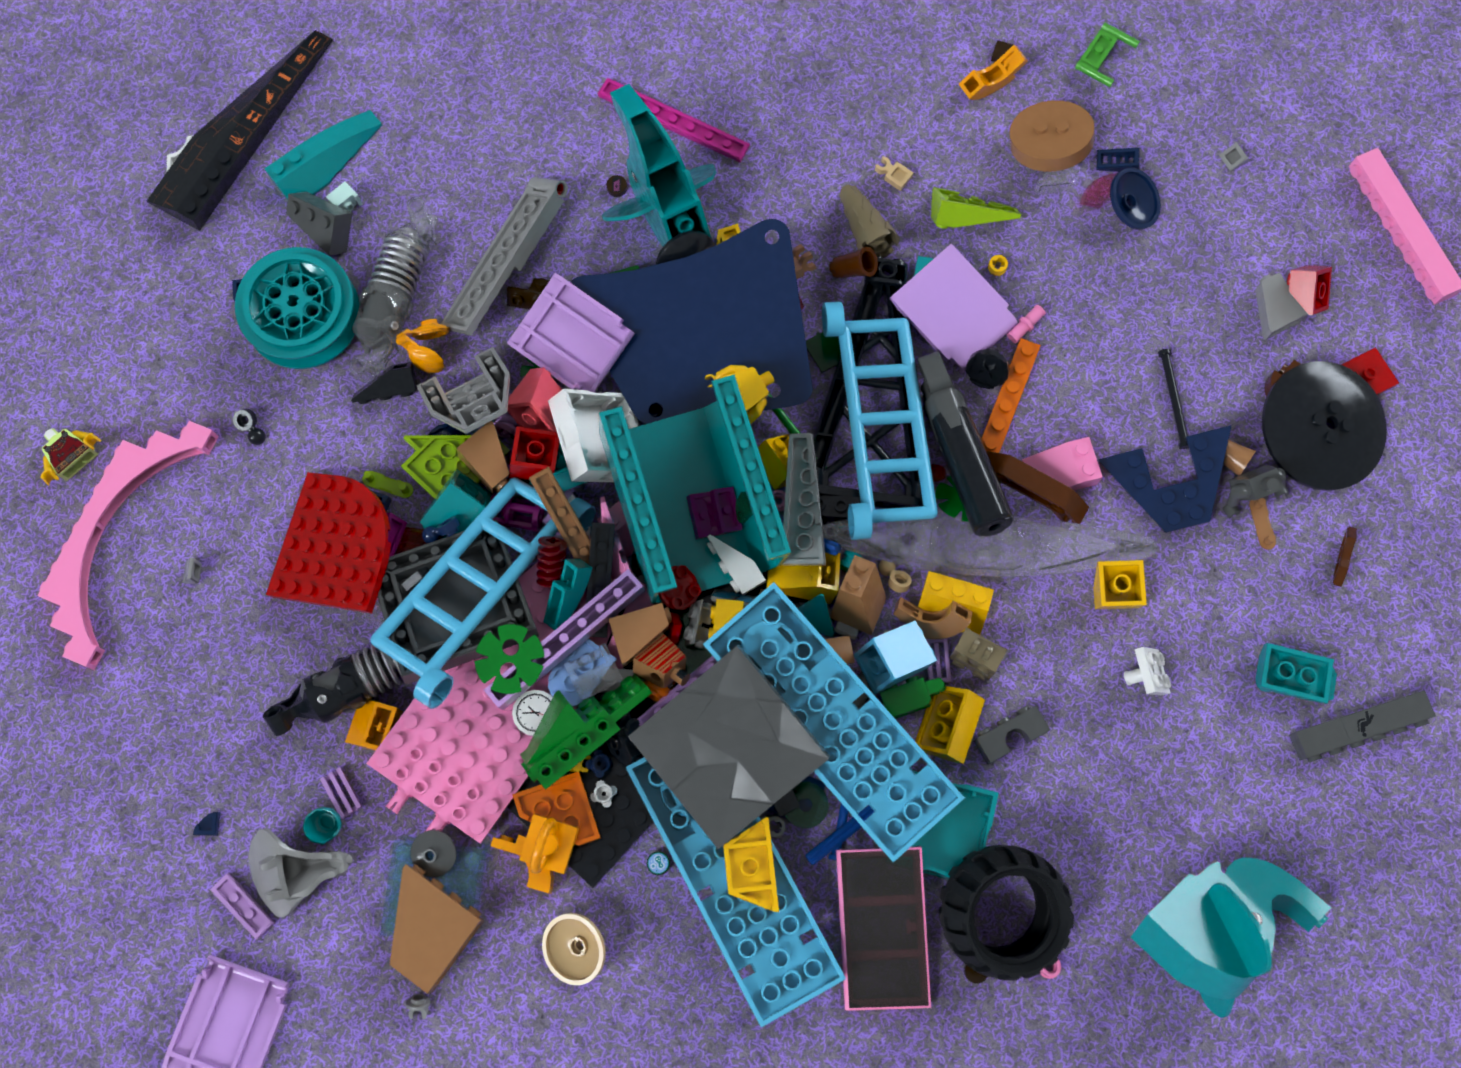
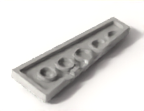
(802, 505)

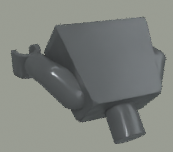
(1254, 486)

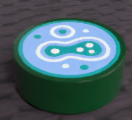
(658, 863)

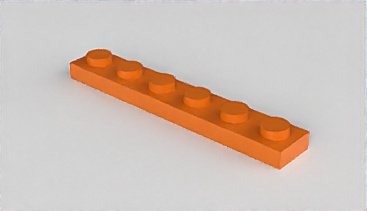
(1009, 395)

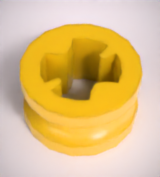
(1003, 267)

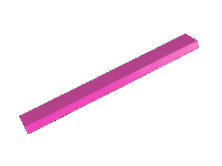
(686, 125)

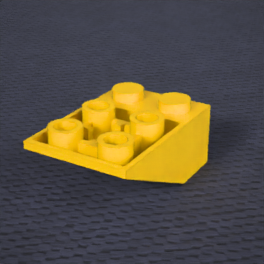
(808, 581)

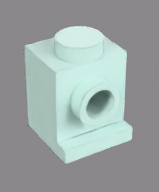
(344, 197)

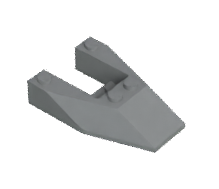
(475, 400)

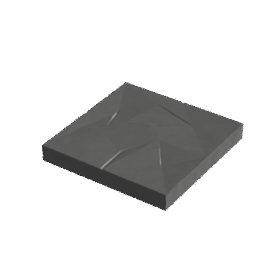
(456, 597)
(729, 746)

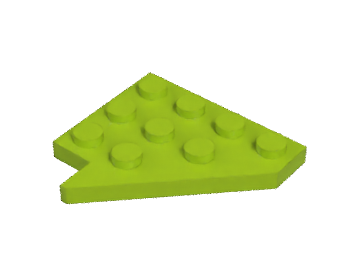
(437, 460)

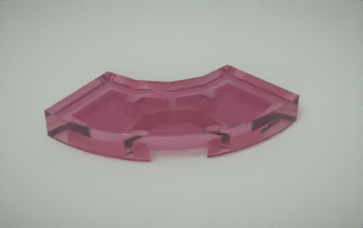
(1097, 192)

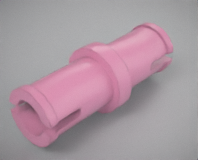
(1026, 324)

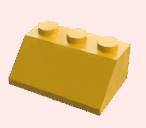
(941, 590)
(950, 724)

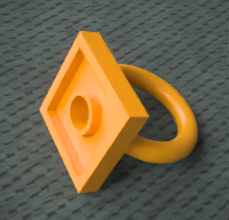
(548, 844)

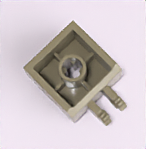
(977, 654)

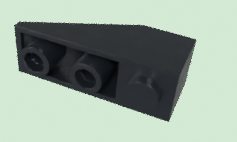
(393, 381)

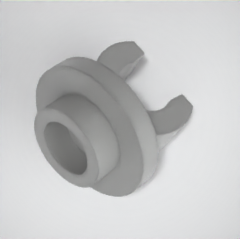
(420, 1003)

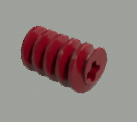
(551, 560)

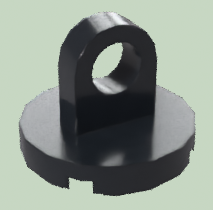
(987, 368)

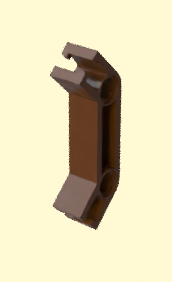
(1039, 487)

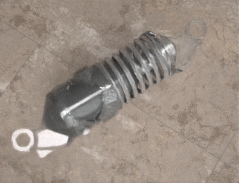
(389, 295)

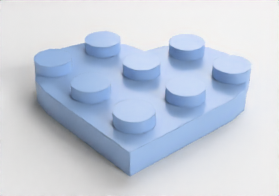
(560, 679)

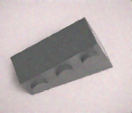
(321, 221)

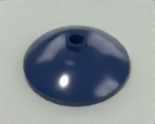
(1135, 198)

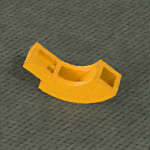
(996, 76)
(542, 881)

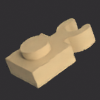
(895, 175)

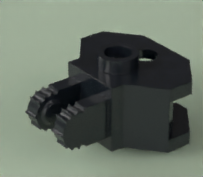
(621, 741)

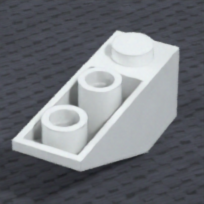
(741, 568)

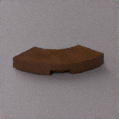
(1344, 556)

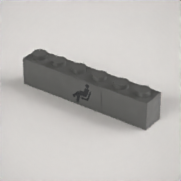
(1362, 725)

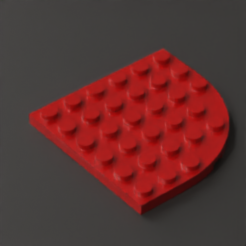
(334, 546)

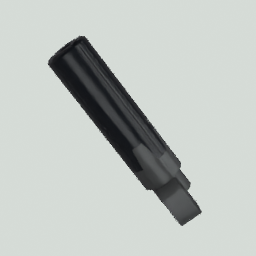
(963, 450)

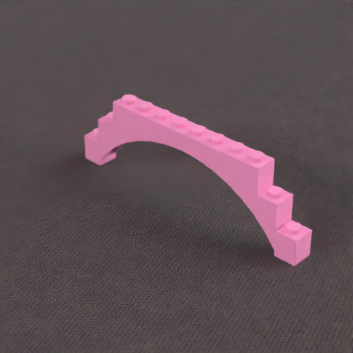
(70, 573)

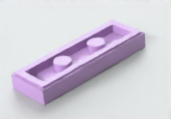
(242, 906)

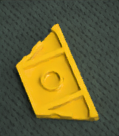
(751, 867)

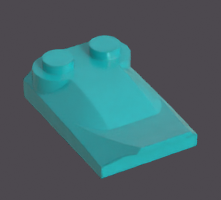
(1296, 673)

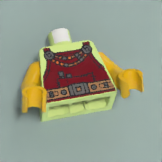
(66, 453)

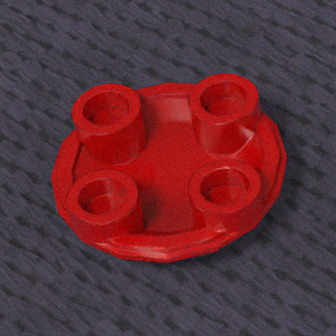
(686, 591)

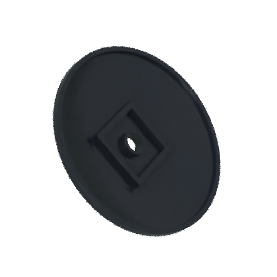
(1298, 431)

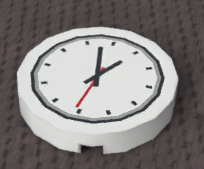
(530, 709)

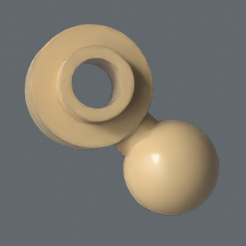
(898, 580)

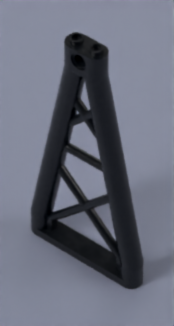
(836, 399)

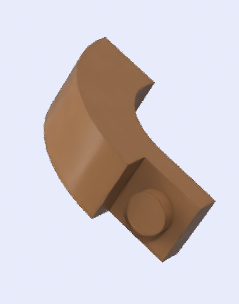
(935, 624)

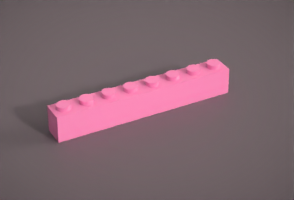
(1406, 226)

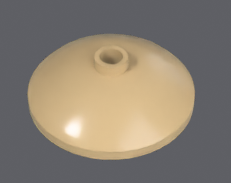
(564, 951)

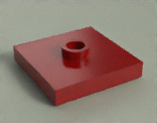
(1373, 370)

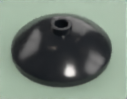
(684, 245)

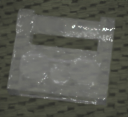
(596, 678)

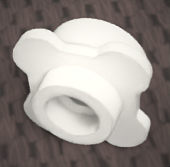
(597, 795)

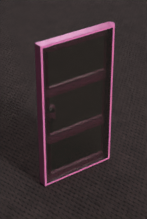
(883, 929)

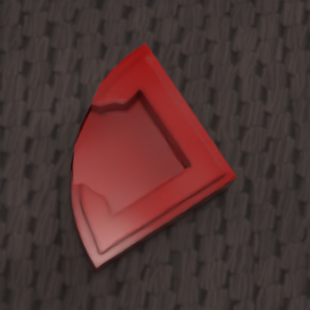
(674, 628)

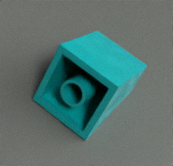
(457, 498)

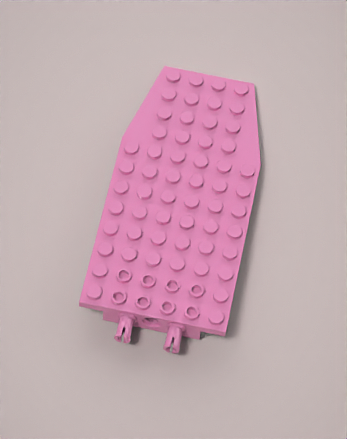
(466, 750)

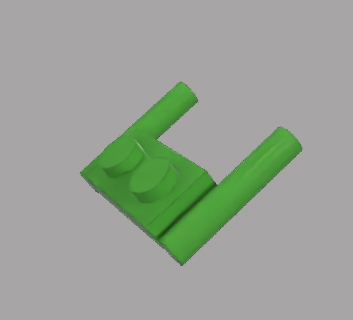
(1100, 49)

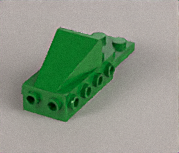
(564, 729)

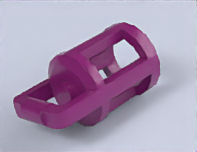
(512, 519)

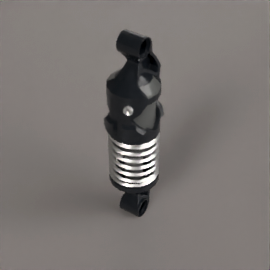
(325, 694)

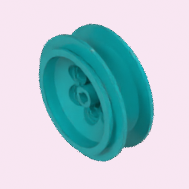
(316, 337)

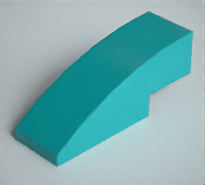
(567, 592)

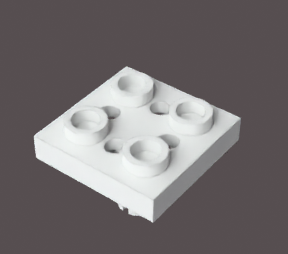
(1150, 672)

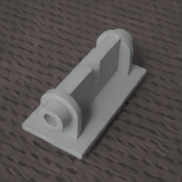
(695, 633)

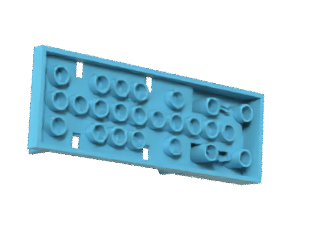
(866, 744)
(746, 933)

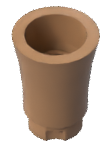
(1237, 457)

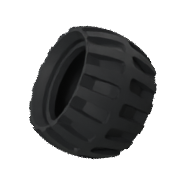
(1043, 938)

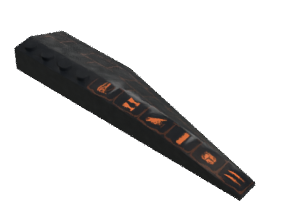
(230, 139)

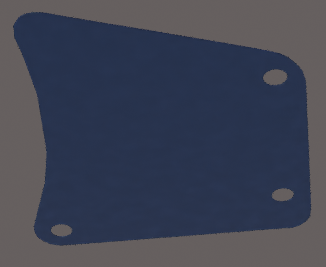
(706, 314)

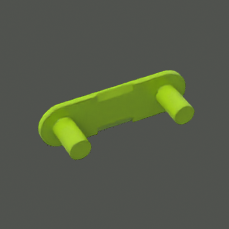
(381, 482)

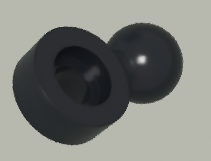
(255, 436)

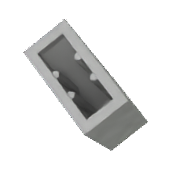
(1277, 306)

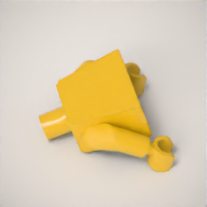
(751, 386)

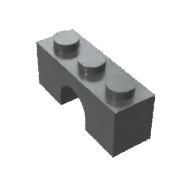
(1027, 723)

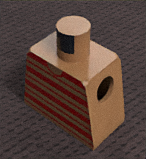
(661, 663)

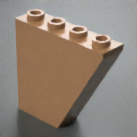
(429, 929)

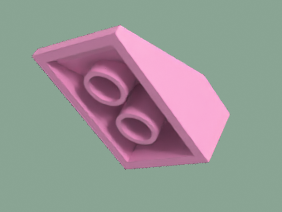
(1069, 463)

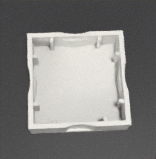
(577, 427)

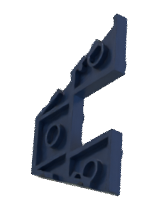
(1182, 503)

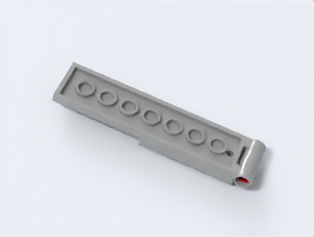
(506, 253)

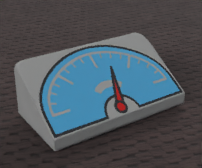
(728, 595)

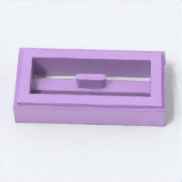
(947, 679)
(332, 776)

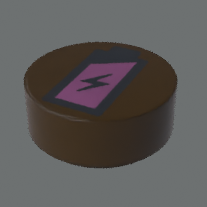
(616, 186)

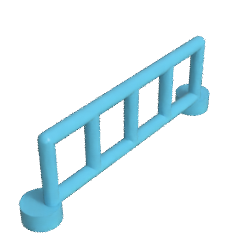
(863, 514)
(435, 683)

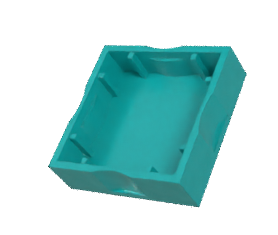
(959, 831)

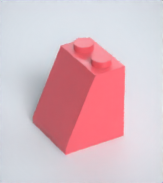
(529, 400)

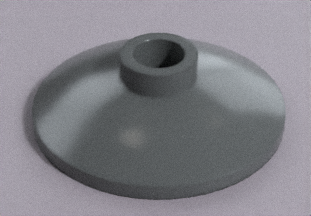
(441, 846)

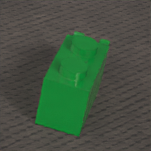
(911, 696)

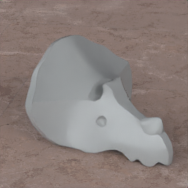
(289, 875)

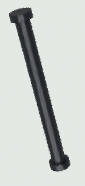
(1174, 396)

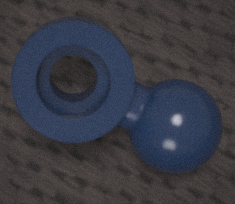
(447, 528)

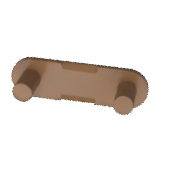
(1262, 523)

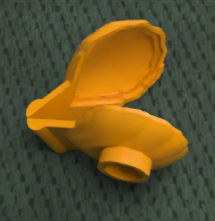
(420, 356)

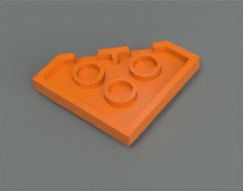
(564, 801)

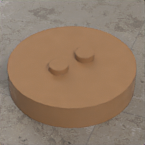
(1052, 135)

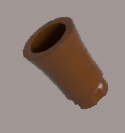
(854, 264)

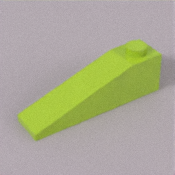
(955, 211)

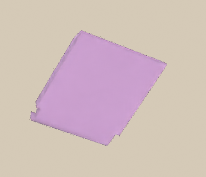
(954, 308)
(571, 335)
(228, 1018)

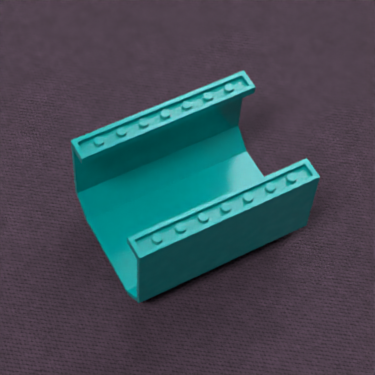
(684, 456)

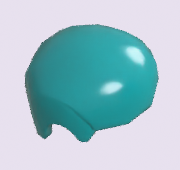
(322, 825)

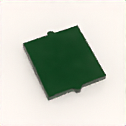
(824, 351)

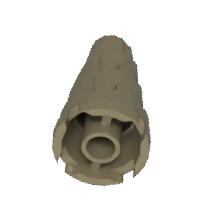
(867, 223)

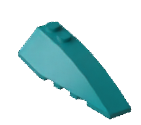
(320, 158)

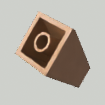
(485, 458)
(860, 596)
(638, 630)

